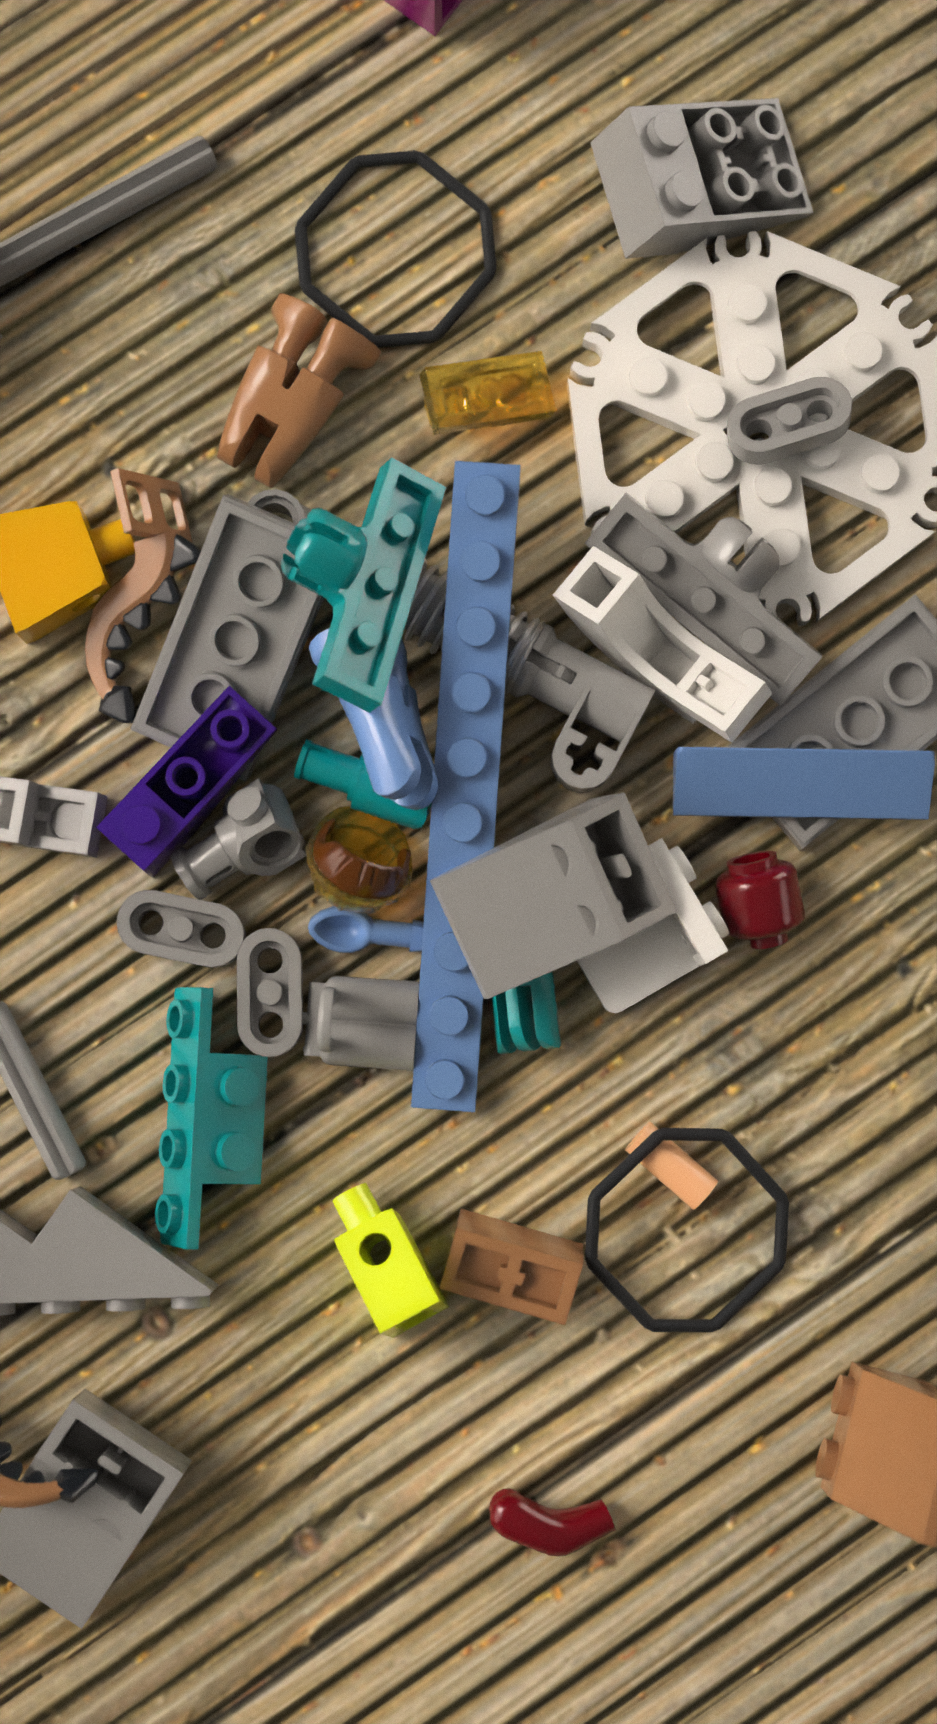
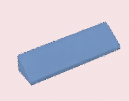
(802, 783)

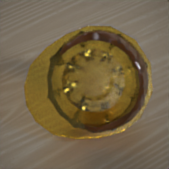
(358, 861)

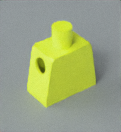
(401, 1288)

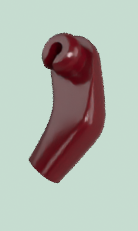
(548, 1529)

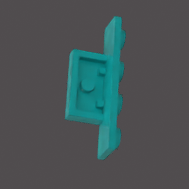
(211, 1118)

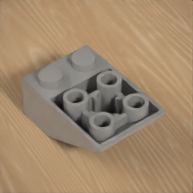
(698, 173)
(554, 894)
(76, 1549)

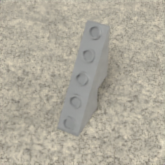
(91, 1256)

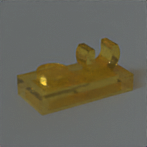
(487, 392)

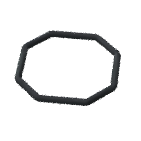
(448, 181)
(625, 1168)

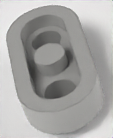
(786, 420)
(182, 928)
(269, 992)

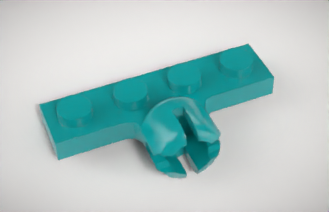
(366, 578)

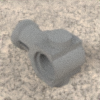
(252, 837)

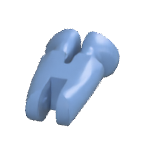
(392, 738)

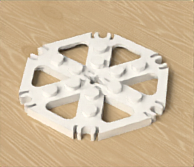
(750, 364)

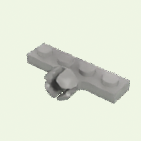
(710, 591)

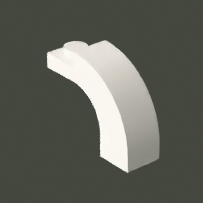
(649, 645)

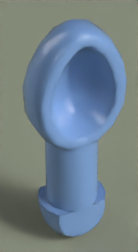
(355, 931)

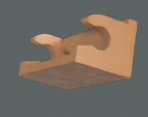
(512, 1267)

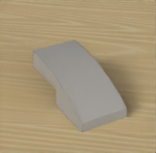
(50, 817)

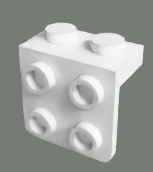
(664, 950)

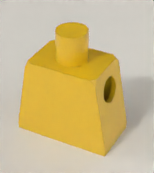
(55, 565)

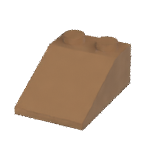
(884, 1450)

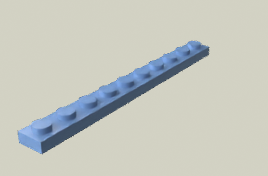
(466, 769)

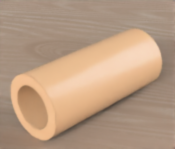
(675, 1169)

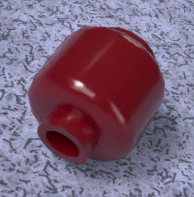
(760, 899)

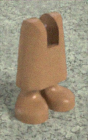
(288, 402)

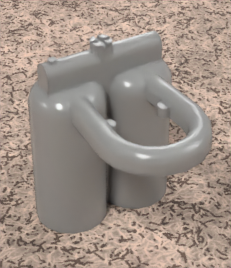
(362, 1022)

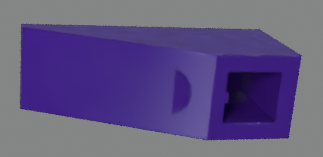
(187, 782)

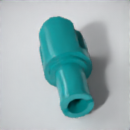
(350, 776)
(527, 1016)

